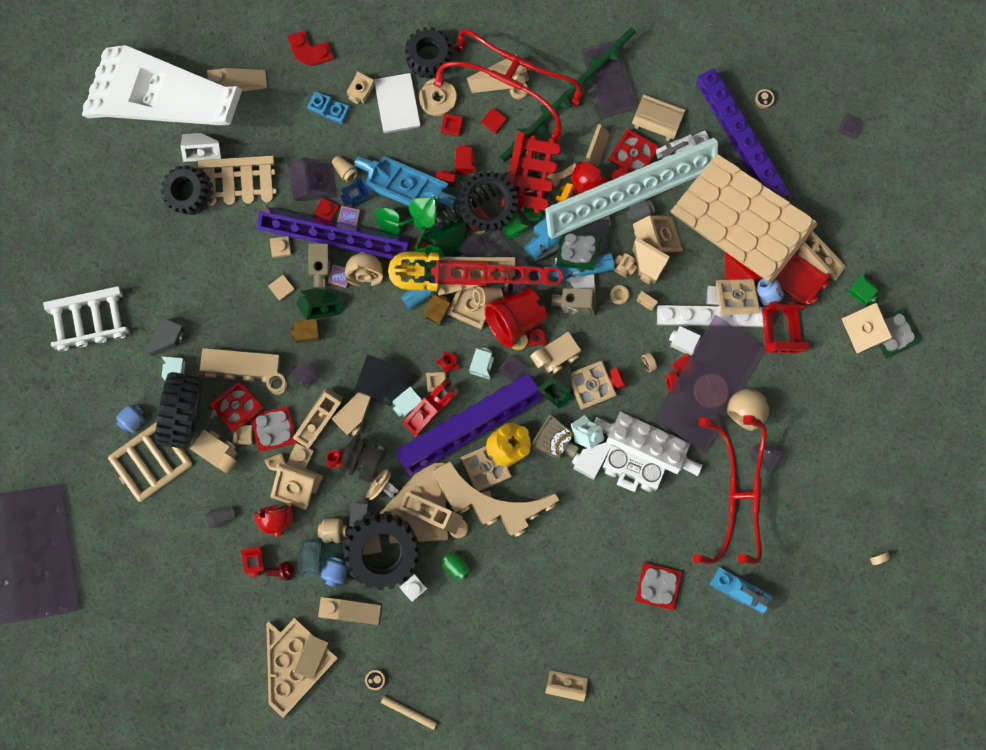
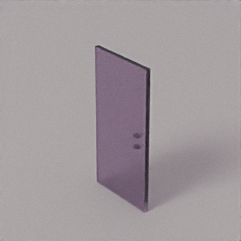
(708, 381)

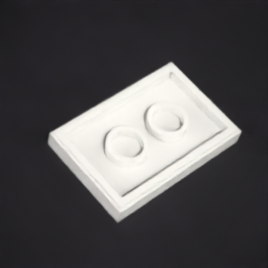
(397, 103)

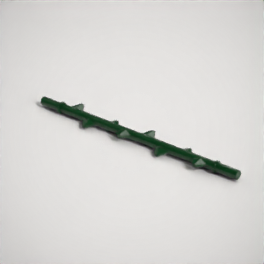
(563, 101)

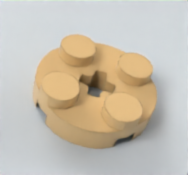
(433, 107)

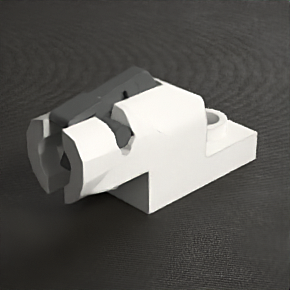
(681, 144)

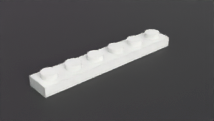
(703, 316)

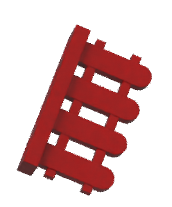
(527, 163)

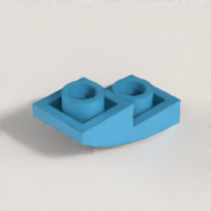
(328, 107)

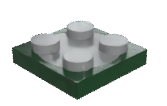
(578, 251)
(902, 332)

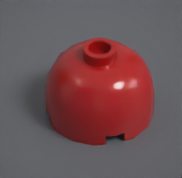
(586, 177)
(274, 519)

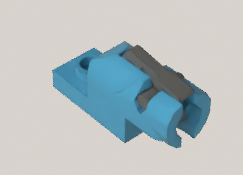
(542, 245)
(741, 590)

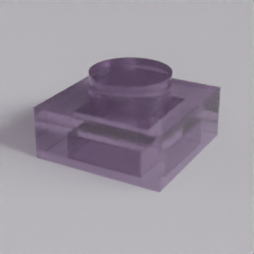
(849, 126)
(471, 247)
(512, 368)

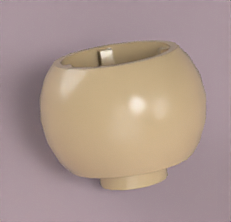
(748, 403)

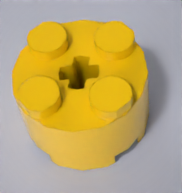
(509, 444)

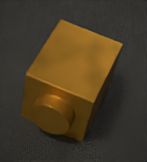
(436, 309)
(305, 331)

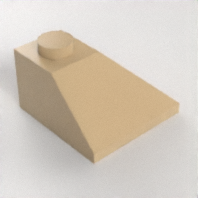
(659, 233)
(649, 261)

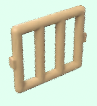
(155, 485)

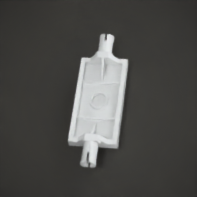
(649, 443)

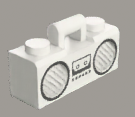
(627, 464)

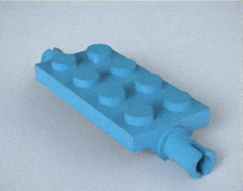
(403, 182)

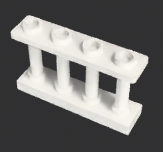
(75, 303)

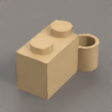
(557, 354)
(215, 451)

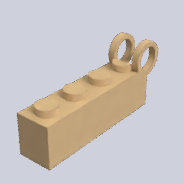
(243, 365)

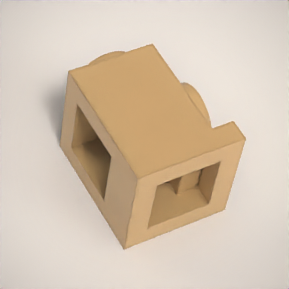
(360, 95)

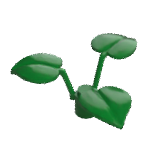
(423, 215)

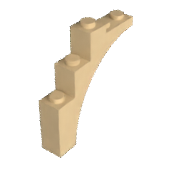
(513, 514)

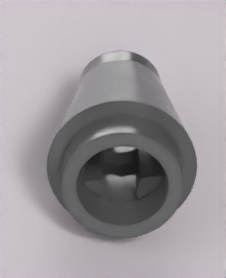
(218, 517)

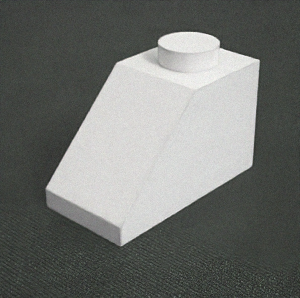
(199, 147)
(591, 459)

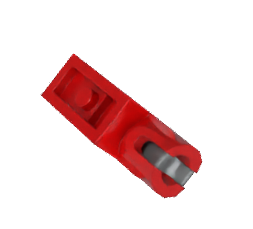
(430, 407)

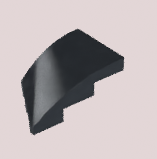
(383, 380)

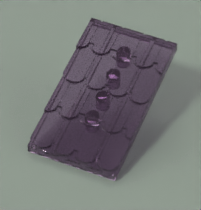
(35, 556)

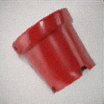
(514, 316)

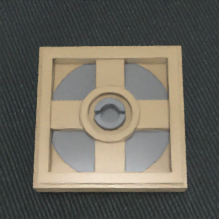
(737, 297)
(592, 385)
(484, 470)

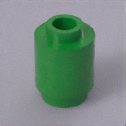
(455, 565)

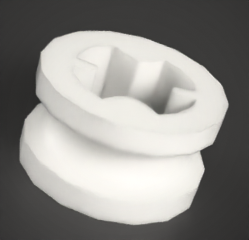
(389, 489)

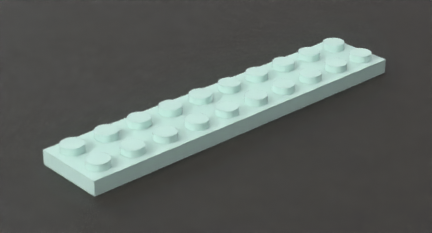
(629, 189)

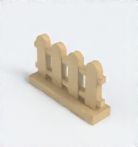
(246, 174)

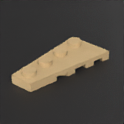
(476, 272)

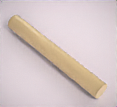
(408, 712)

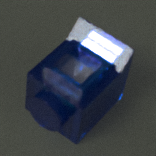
(355, 194)

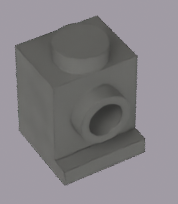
(358, 510)

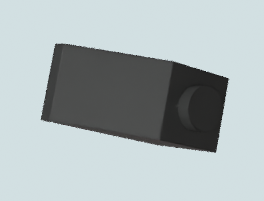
(165, 337)

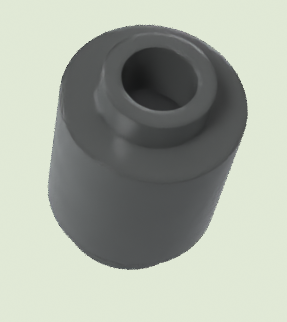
(640, 210)

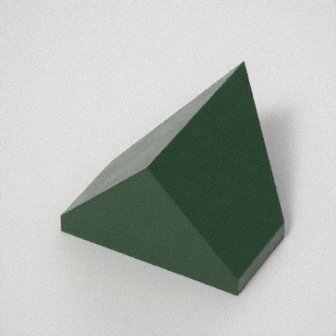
(447, 239)
(558, 387)

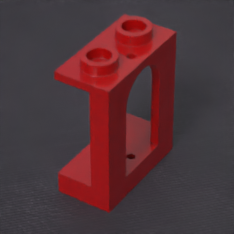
(790, 310)

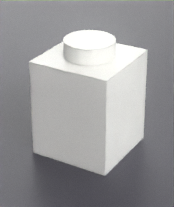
(684, 340)
(412, 587)

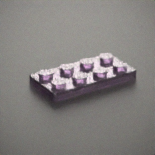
(611, 84)

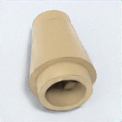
(345, 169)
(484, 295)

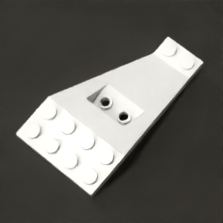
(149, 89)

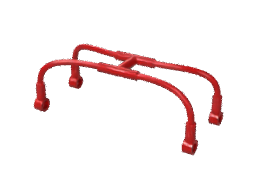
(507, 78)
(734, 495)

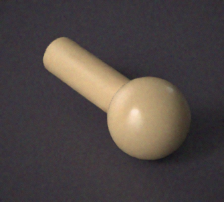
(556, 178)

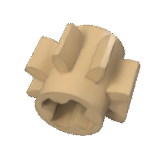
(624, 265)

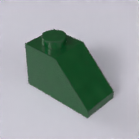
(319, 303)

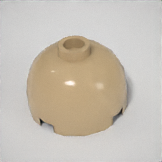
(361, 267)

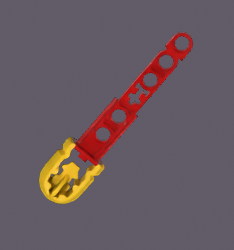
(443, 272)

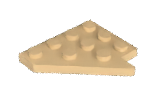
(425, 486)
(283, 652)

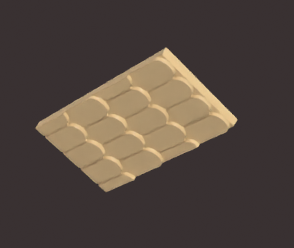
(744, 218)

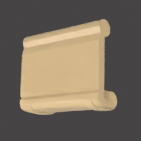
(658, 116)

